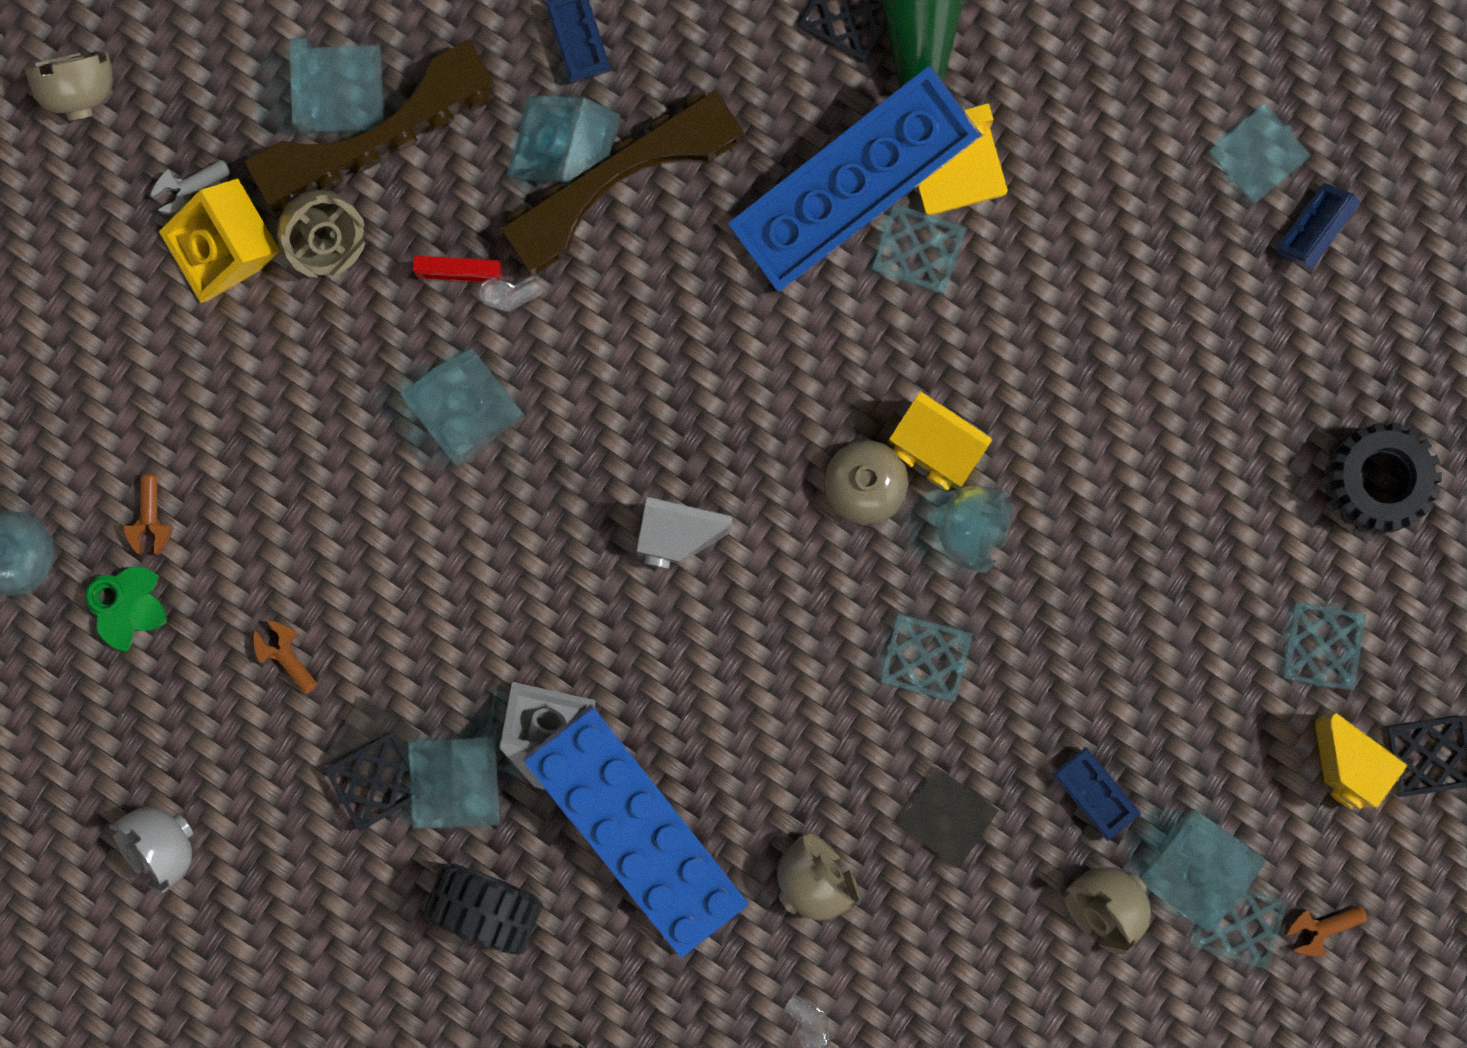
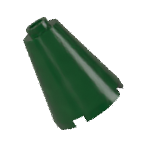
(921, 35)

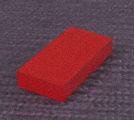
(457, 269)

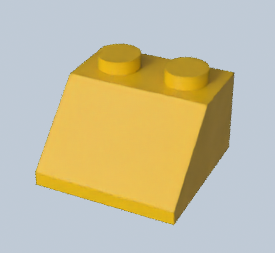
(219, 239)
(938, 442)
(1354, 763)

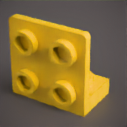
(968, 177)

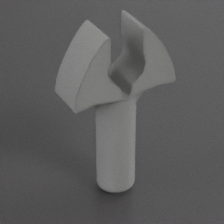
(187, 186)

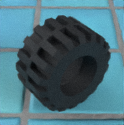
(1416, 466)
(482, 909)

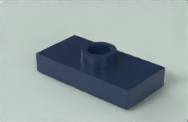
(578, 39)
(1317, 226)
(1096, 793)

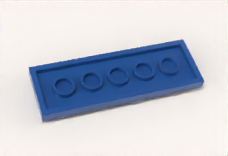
(855, 178)
(635, 830)

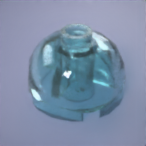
(973, 525)
(24, 553)

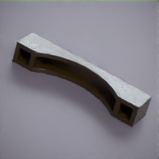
(450, 85)
(694, 135)

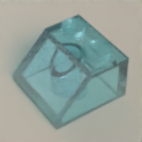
(462, 405)
(454, 783)
(1202, 870)

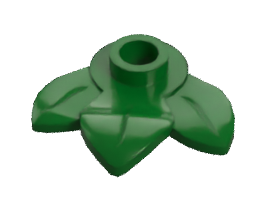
(131, 609)

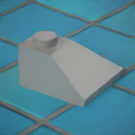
(678, 532)
(532, 718)

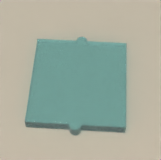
(1259, 154)

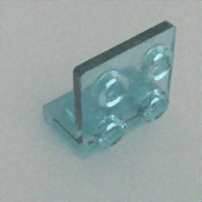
(335, 87)

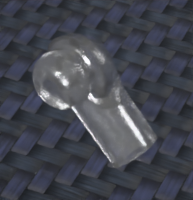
(509, 296)
(813, 1022)

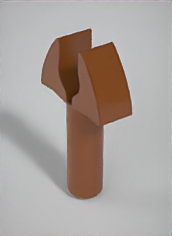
(148, 518)
(285, 656)
(1323, 928)

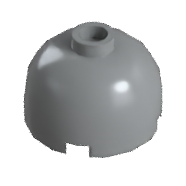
(155, 845)

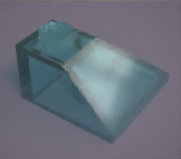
(562, 138)

